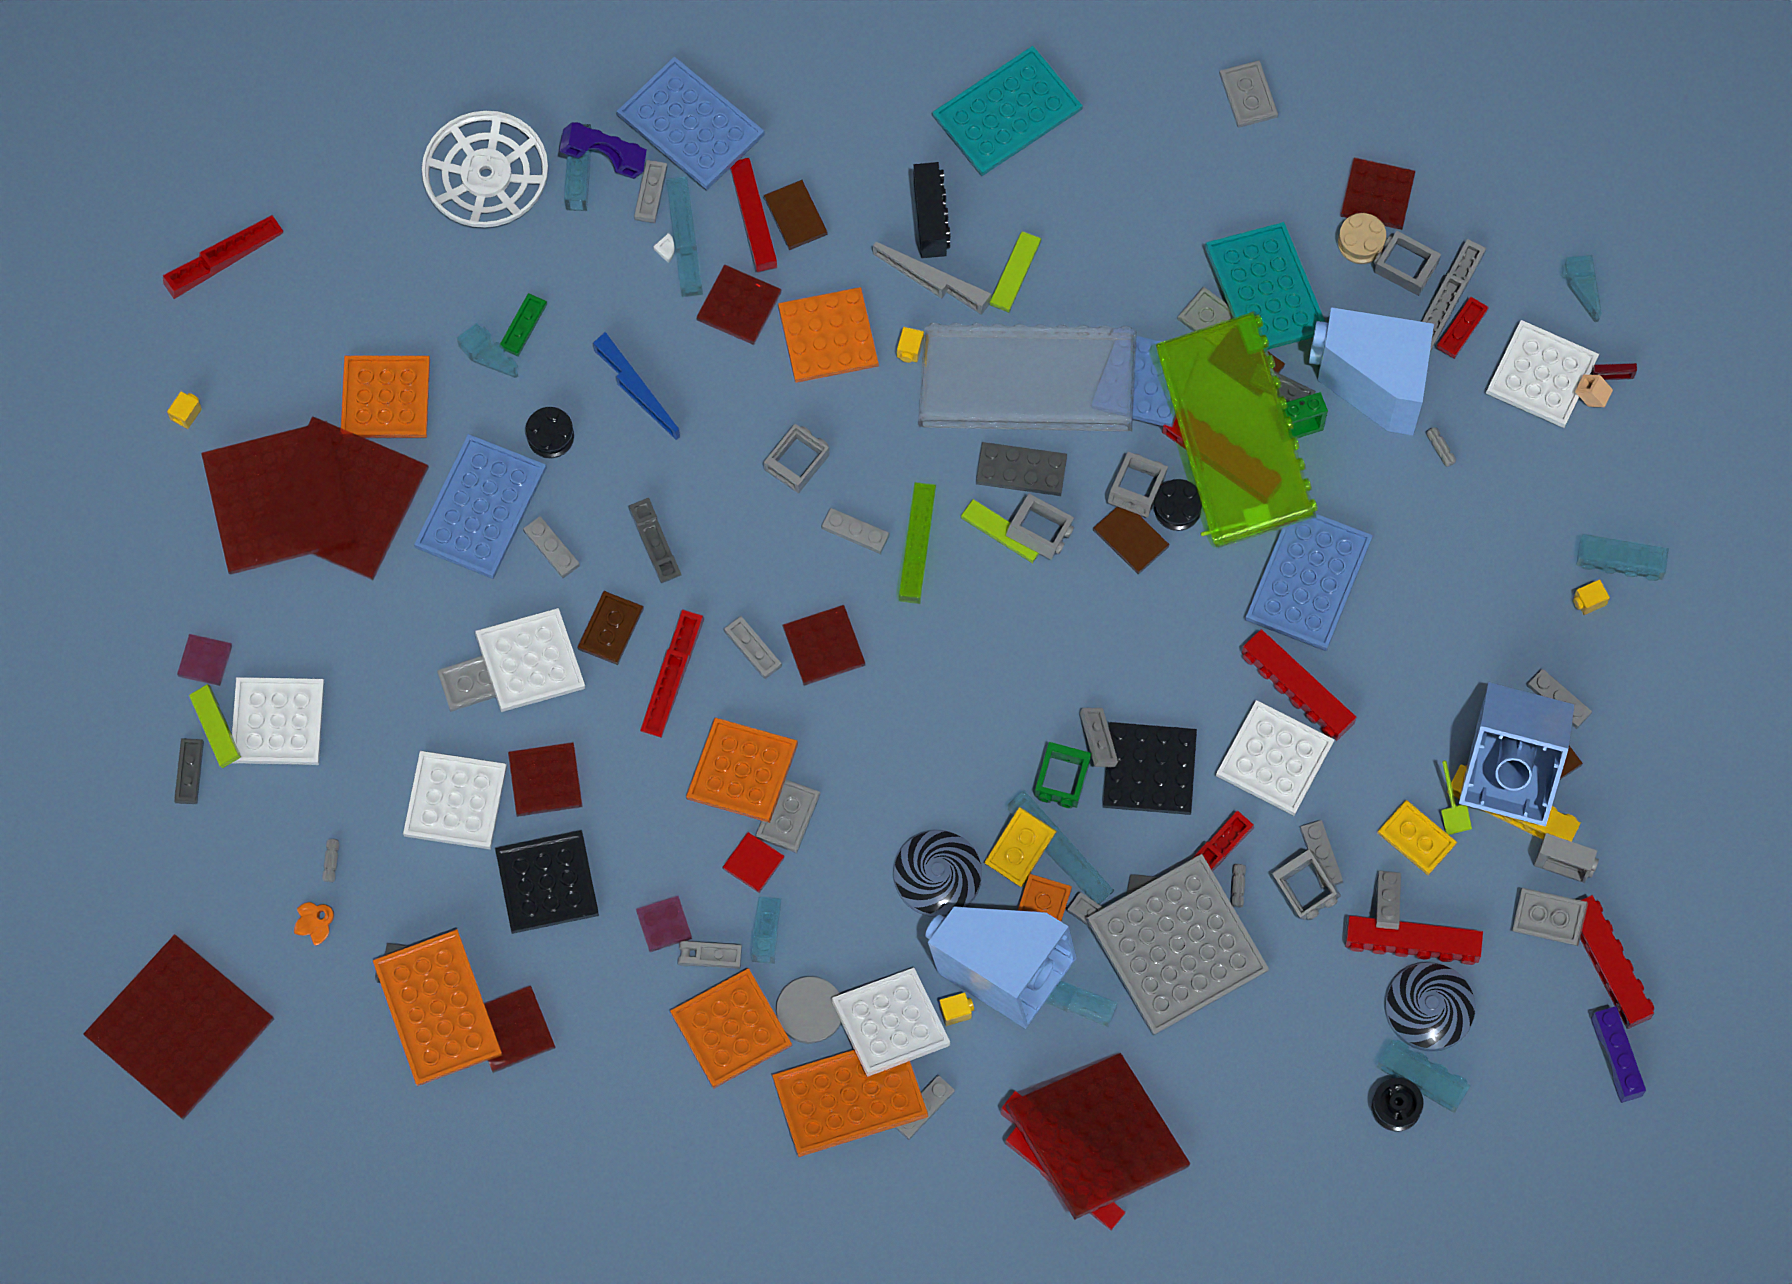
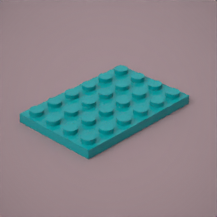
(1007, 110)
(1266, 276)

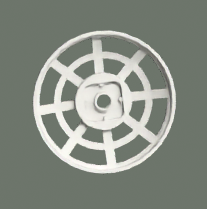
(483, 159)

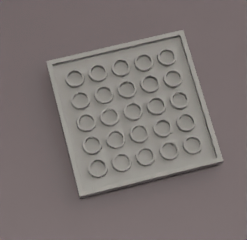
(1177, 944)

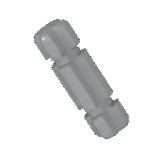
(1441, 446)
(330, 861)
(1238, 885)

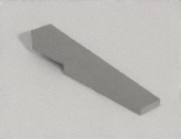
(934, 279)
(1453, 287)

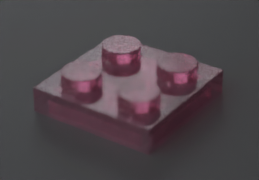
(204, 660)
(664, 924)

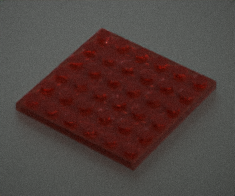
(378, 494)
(278, 497)
(178, 1027)
(1097, 1135)

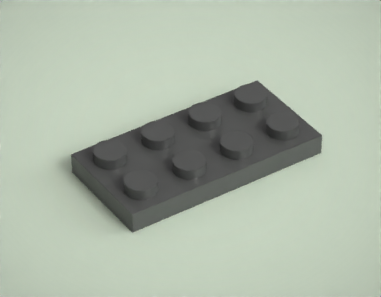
(1021, 469)

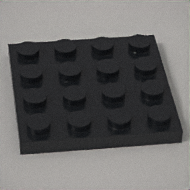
(1151, 769)
(547, 882)

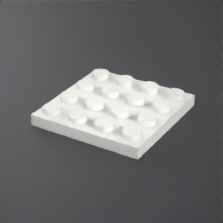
(1541, 373)
(529, 660)
(278, 720)
(1275, 758)
(455, 800)
(890, 1022)

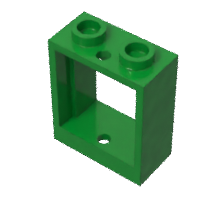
(1311, 415)
(1069, 755)

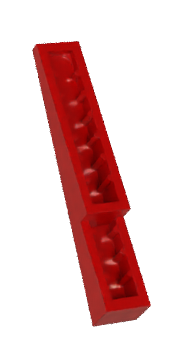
(753, 215)
(221, 256)
(672, 673)
(1226, 840)
(1107, 1215)

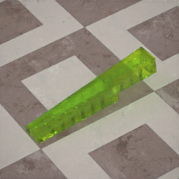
(917, 543)

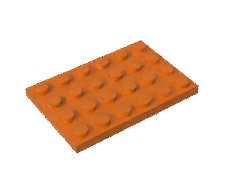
(437, 1007)
(838, 1103)

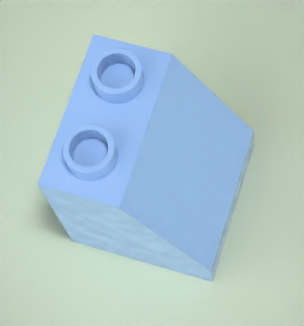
(1375, 364)
(1517, 754)
(1002, 957)

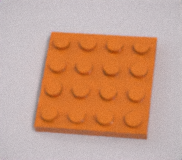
(828, 335)
(386, 396)
(742, 770)
(731, 1028)

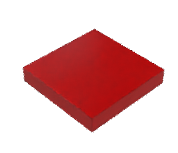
(753, 862)

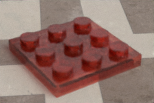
(1378, 191)
(739, 304)
(823, 645)
(545, 779)
(518, 1028)

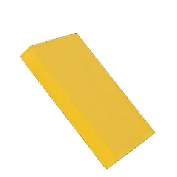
(1417, 837)
(1020, 846)

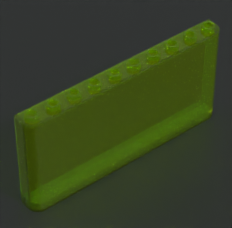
(1236, 430)

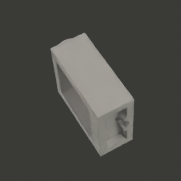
(1400, 278)
(785, 475)
(1130, 500)
(1033, 540)
(1566, 858)
(1294, 867)

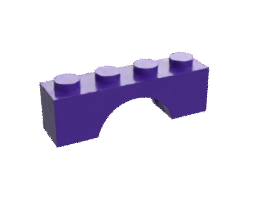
(625, 156)
(1624, 1066)

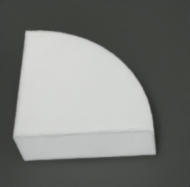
(665, 248)

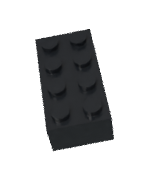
(931, 209)

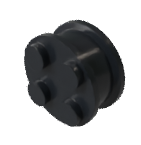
(549, 432)
(1177, 505)
(1397, 1104)

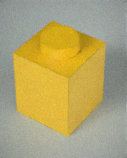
(910, 345)
(184, 409)
(1591, 597)
(956, 1009)

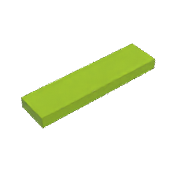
(1015, 271)
(996, 528)
(215, 726)

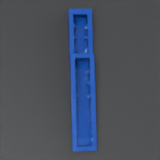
(633, 384)

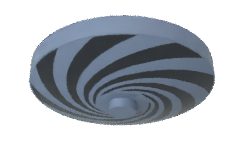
(937, 873)
(1430, 1006)

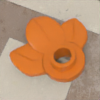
(312, 924)

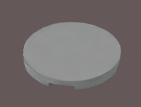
(808, 1010)

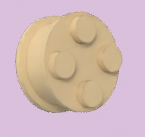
(1361, 238)

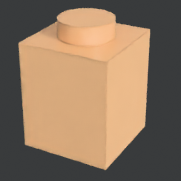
(1594, 390)

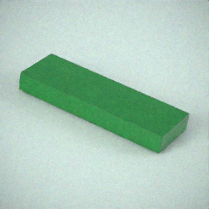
(523, 324)

